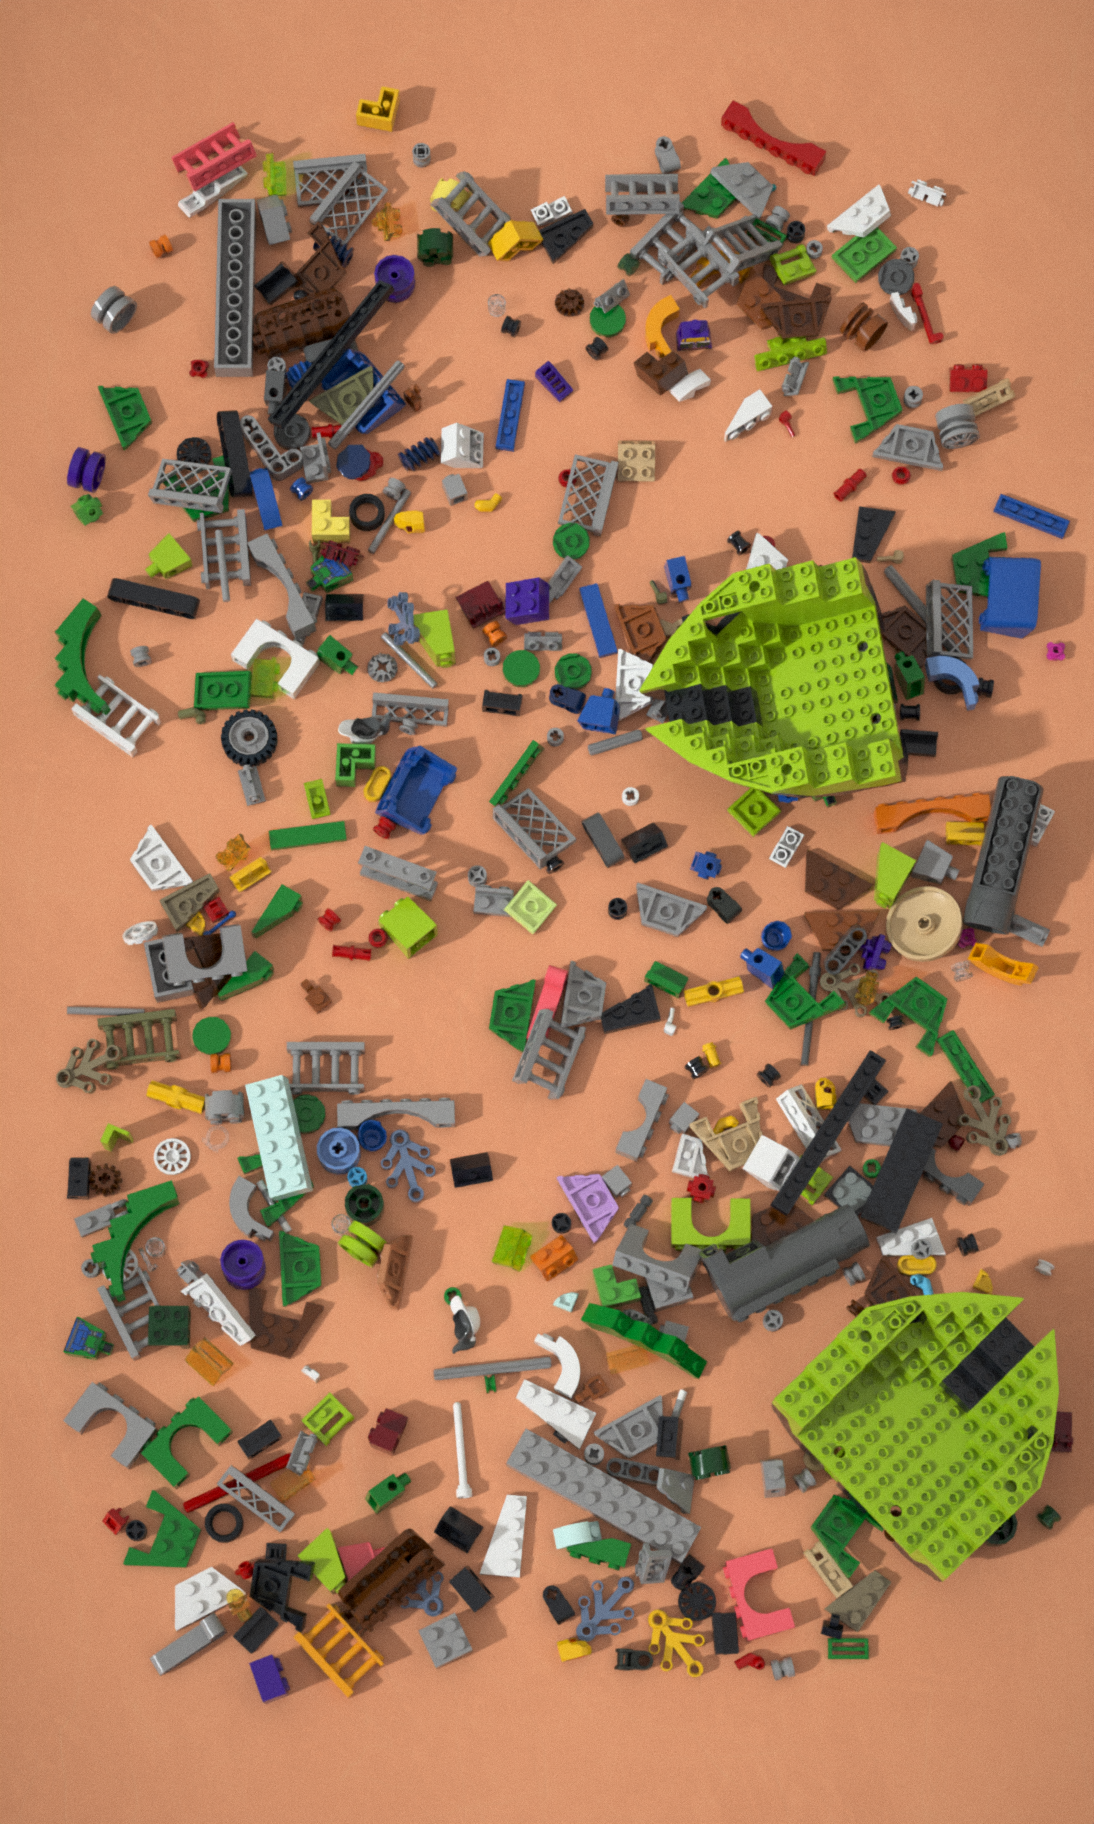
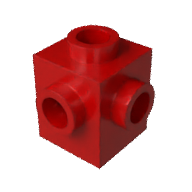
(698, 1195)

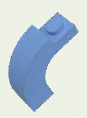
(955, 670)

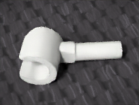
(669, 1027)

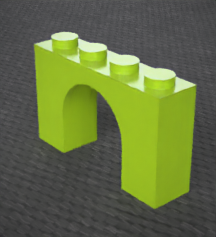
(684, 1232)

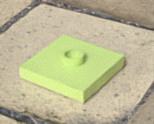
(530, 907)

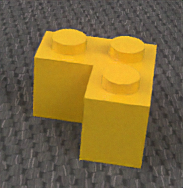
(379, 114)
(513, 238)

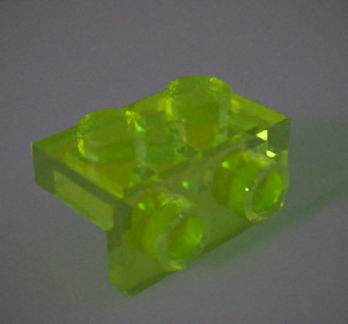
(276, 176)
(264, 678)
(512, 1248)

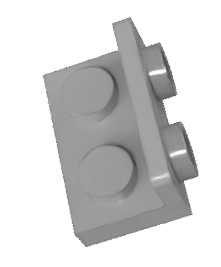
(492, 900)
(652, 1565)

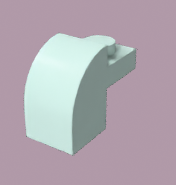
(577, 1534)

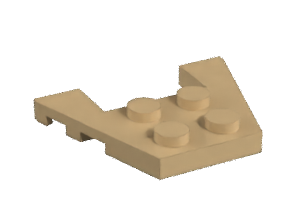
(735, 1144)

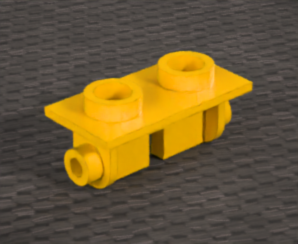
(250, 874)

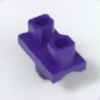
(872, 950)

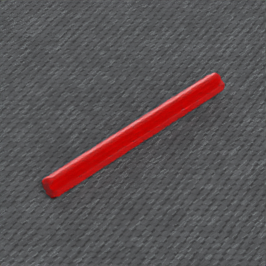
(254, 1475)

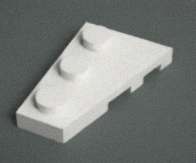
(900, 1243)

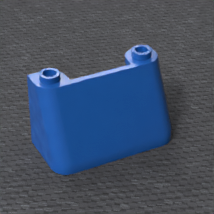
(387, 404)
(1011, 596)
(415, 789)

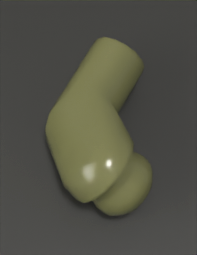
(192, 712)

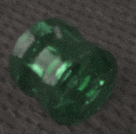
(628, 264)
(1048, 1517)

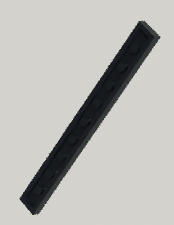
(331, 354)
(828, 1133)

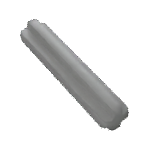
(615, 742)

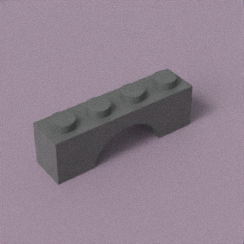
(963, 1188)

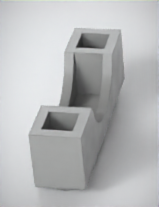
(632, 1142)

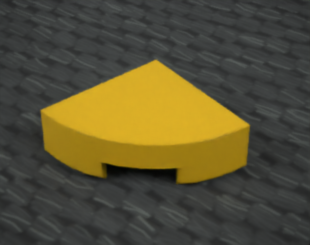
(197, 924)
(983, 1283)

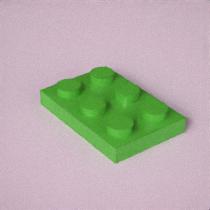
(863, 254)

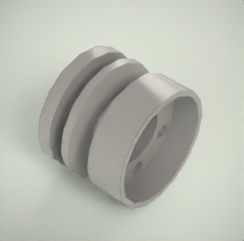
(957, 426)

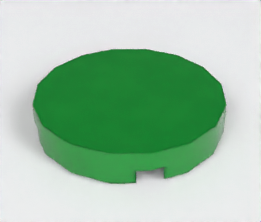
(608, 323)
(571, 540)
(521, 668)
(573, 671)
(211, 1035)
(309, 1113)

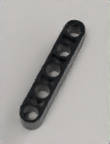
(234, 453)
(153, 598)

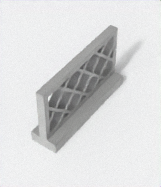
(326, 165)
(334, 198)
(604, 494)
(184, 498)
(934, 615)
(519, 834)

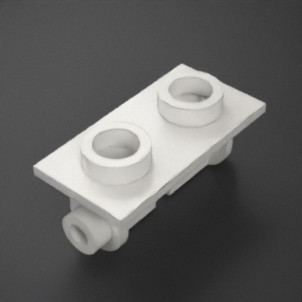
(934, 194)

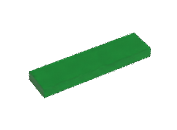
(307, 835)
(964, 1065)

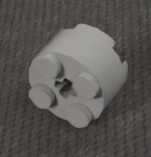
(224, 1107)

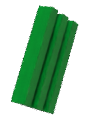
(782, 236)
(848, 1640)

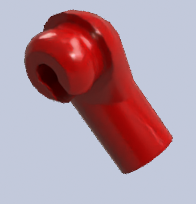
(751, 1660)

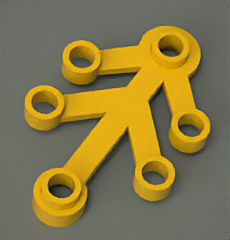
(673, 1640)

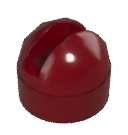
(956, 1142)

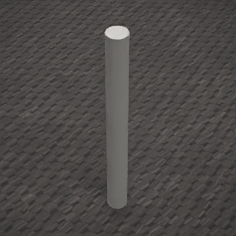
(389, 521)
(222, 565)
(410, 661)
(103, 1011)

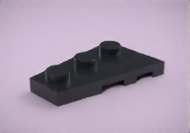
(564, 234)
(869, 532)
(631, 1013)

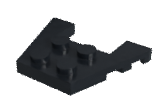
(273, 1583)

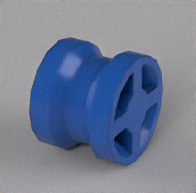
(301, 488)

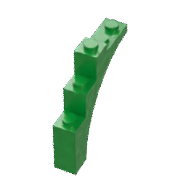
(71, 659)
(142, 1208)
(645, 1336)

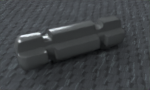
(638, 1211)
(647, 1304)

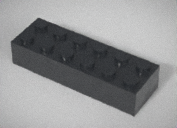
(901, 1170)

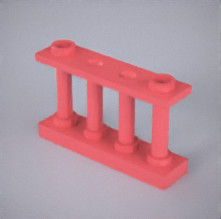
(218, 166)

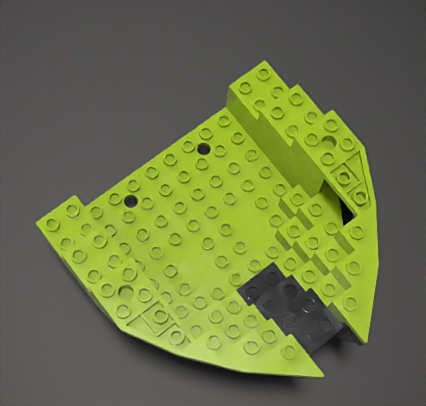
(781, 683)
(934, 1416)

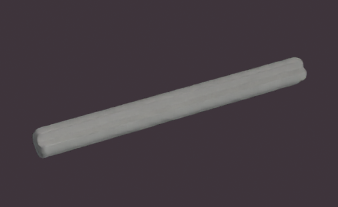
(366, 404)
(911, 598)
(492, 1368)

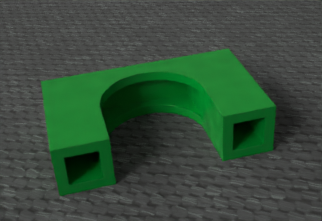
(197, 1415)

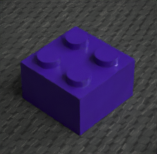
(527, 601)
(269, 1678)

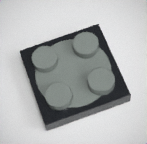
(851, 1190)

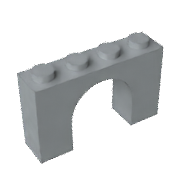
(231, 960)
(674, 1273)
(97, 1400)

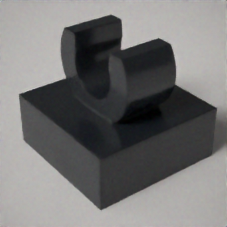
(875, 1092)
(276, 1551)
(832, 1628)

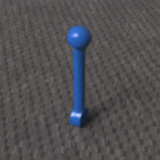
(232, 914)

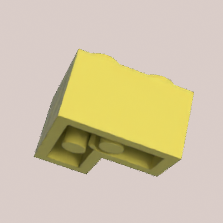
(328, 527)

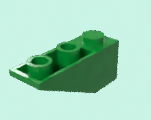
(607, 1551)

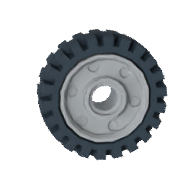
(251, 751)

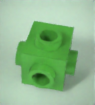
(87, 509)

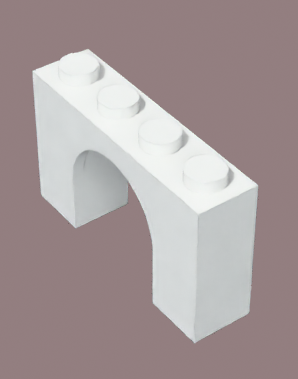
(261, 637)

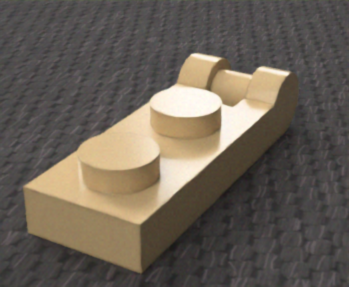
(990, 397)
(828, 1570)

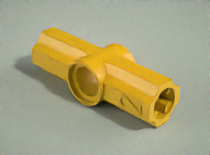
(725, 988)
(176, 1097)

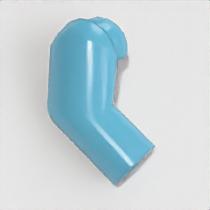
(922, 1283)

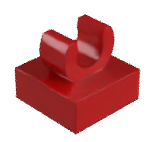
(216, 910)
(115, 1521)

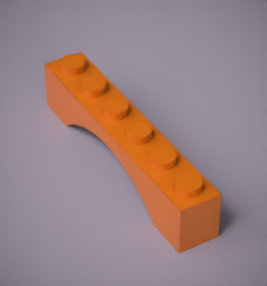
(971, 808)

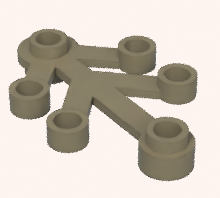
(849, 988)
(87, 1066)
(986, 1122)

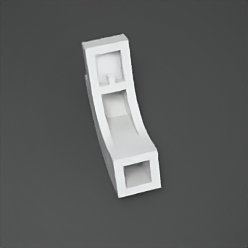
(570, 1374)

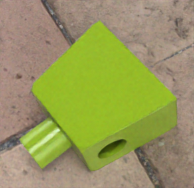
(168, 559)

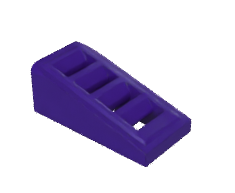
(548, 385)

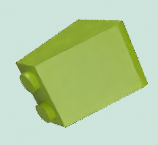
(436, 637)
(891, 874)
(408, 926)
(327, 1561)

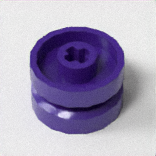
(398, 273)
(86, 469)
(243, 1264)

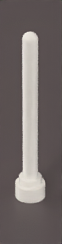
(464, 1489)

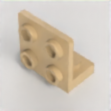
(636, 460)

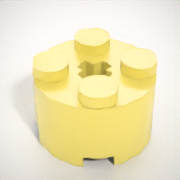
(443, 189)

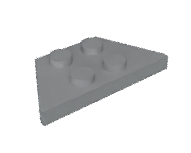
(745, 184)
(910, 447)
(666, 911)
(582, 997)
(875, 1123)
(634, 1430)

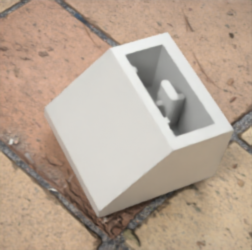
(461, 446)
(771, 1163)

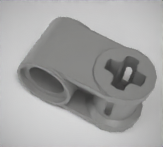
(666, 155)

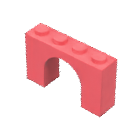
(755, 1624)

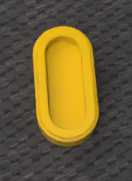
(377, 784)
(909, 1265)

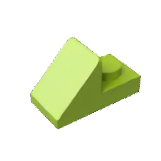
(317, 798)

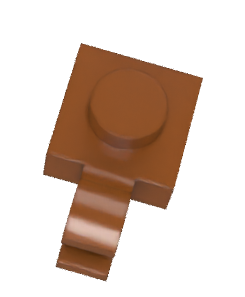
(413, 398)
(316, 997)
(593, 1388)

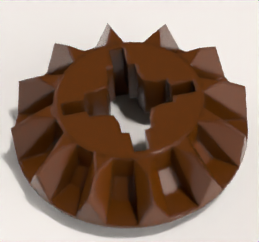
(567, 309)

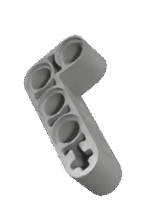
(266, 446)
(189, 1644)

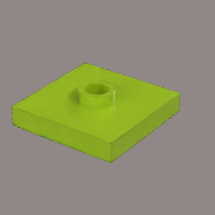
(754, 811)

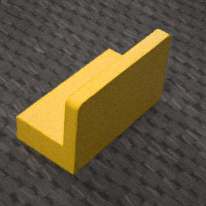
(964, 833)

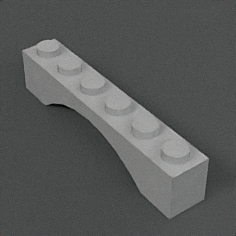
(265, 556)
(438, 1113)

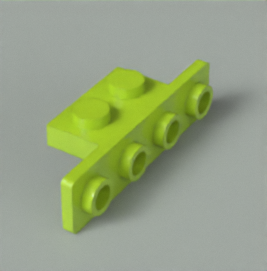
(784, 350)

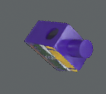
(693, 335)

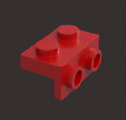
(967, 378)

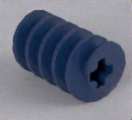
(344, 255)
(419, 453)

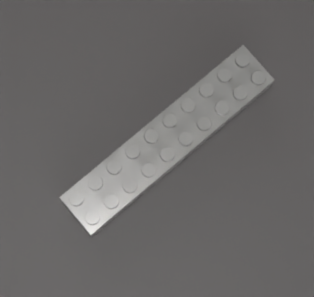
(235, 288)
(602, 1495)

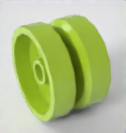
(362, 1246)

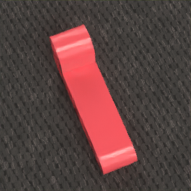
(551, 993)

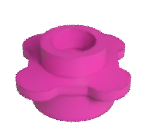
(1051, 655)
(971, 938)

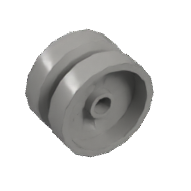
(113, 309)

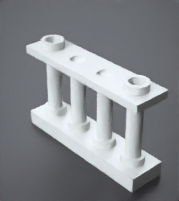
(113, 733)

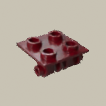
(351, 553)
(480, 604)
(1063, 1433)

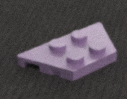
(590, 1201)

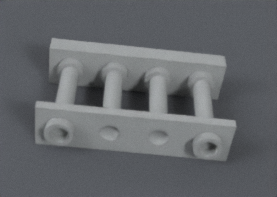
(641, 204)
(455, 219)
(652, 238)
(745, 258)
(716, 261)
(240, 539)
(398, 873)
(335, 1050)
(531, 1056)
(116, 1313)

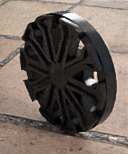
(194, 453)
(697, 1601)

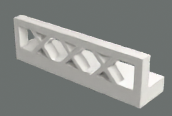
(799, 1118)

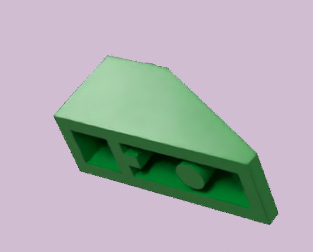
(280, 908)
(257, 972)

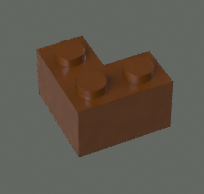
(661, 374)

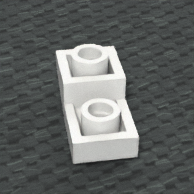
(551, 212)
(904, 314)
(689, 384)
(1043, 819)
(786, 847)

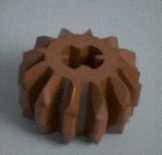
(110, 1184)

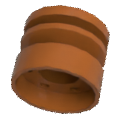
(861, 324)

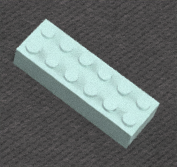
(278, 1137)

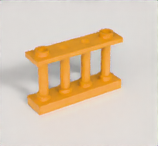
(334, 1668)

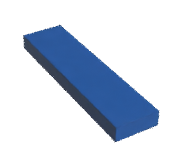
(510, 415)
(1031, 516)
(598, 620)

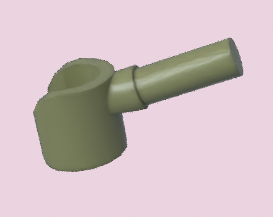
(314, 549)
(660, 597)

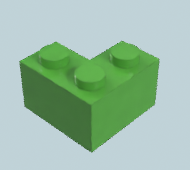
(353, 757)
(612, 1293)

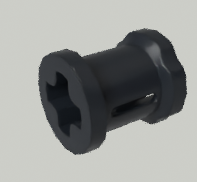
(739, 542)
(909, 712)

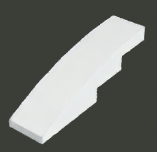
(211, 192)

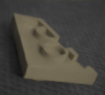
(189, 900)
(859, 1601)

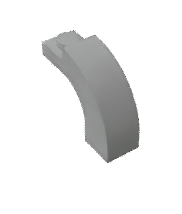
(239, 1203)

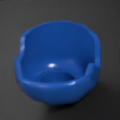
(776, 935)
(372, 1135)

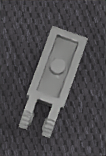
(99, 1218)

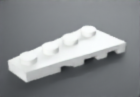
(219, 1308)
(558, 1412)
(507, 1540)

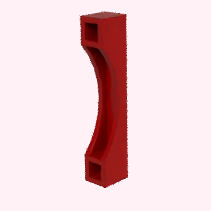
(804, 156)

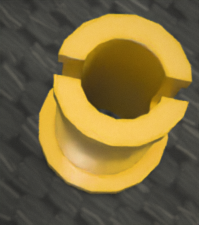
(711, 1054)

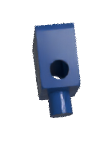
(676, 570)
(600, 713)
(763, 966)

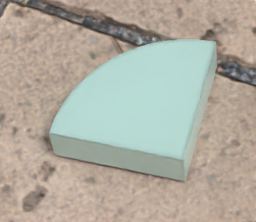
(566, 1301)

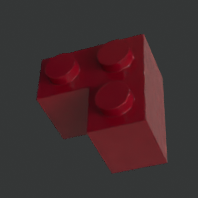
(388, 1431)

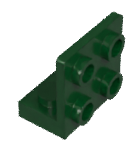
(169, 1326)

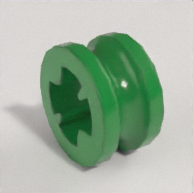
(877, 1168)
(451, 1289)
(490, 1384)

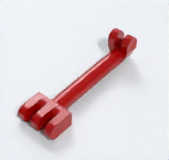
(917, 293)

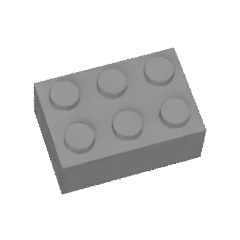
(162, 987)

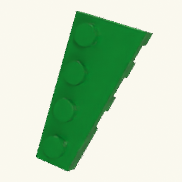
(520, 769)

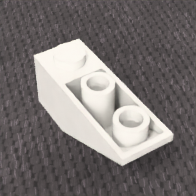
(752, 410)

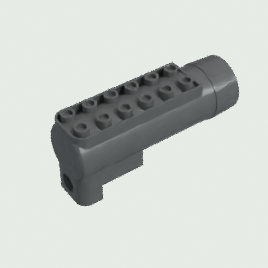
(1003, 855)
(765, 1274)

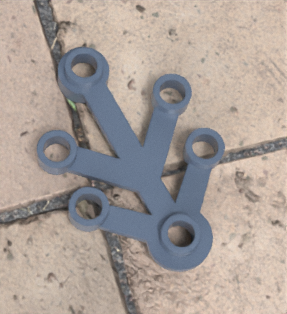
(404, 611)
(406, 1162)
(434, 1598)
(602, 1611)

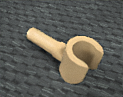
(896, 558)

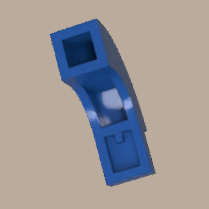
(265, 498)

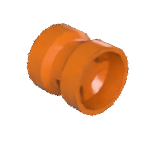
(156, 247)
(494, 633)
(220, 1063)

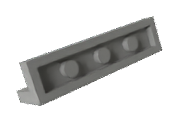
(414, 703)
(260, 1492)

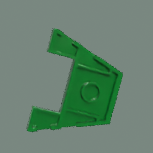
(877, 400)
(193, 513)
(969, 564)
(793, 1003)
(919, 1004)
(275, 1211)
(836, 1528)
(173, 1541)

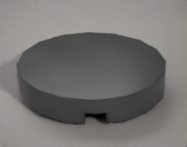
(896, 276)
(294, 435)

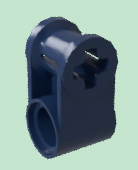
(569, 699)

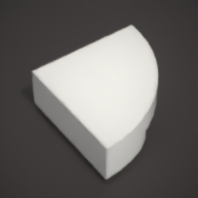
(312, 1374)

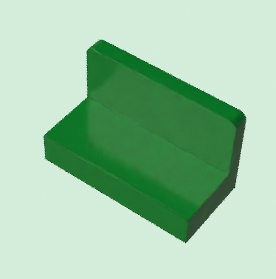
(666, 979)

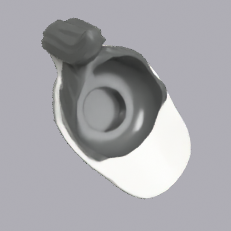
(364, 730)
(466, 1324)

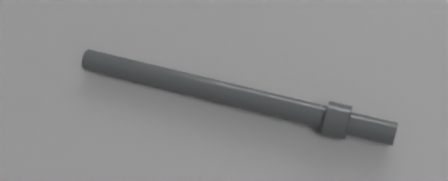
(814, 972)

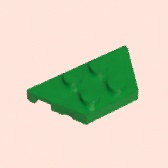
(710, 197)
(126, 412)
(512, 1013)
(298, 1267)

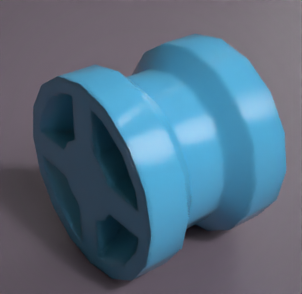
(355, 1174)

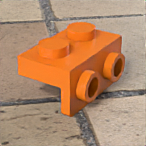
(554, 1257)

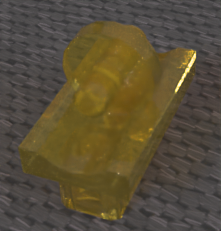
(384, 222)
(234, 852)
(867, 989)
(238, 1604)

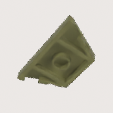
(346, 396)

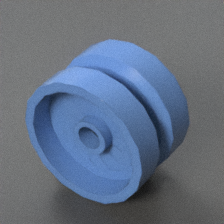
(346, 1159)

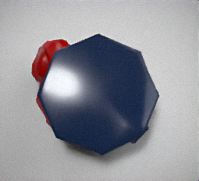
(358, 463)

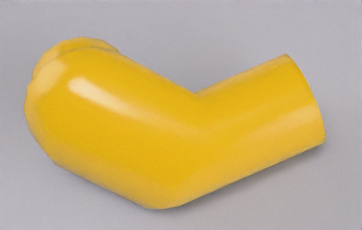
(488, 505)
(729, 1121)

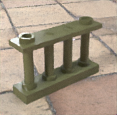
(147, 1020)

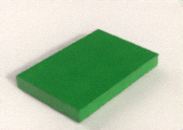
(222, 690)

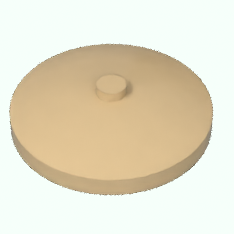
(924, 924)

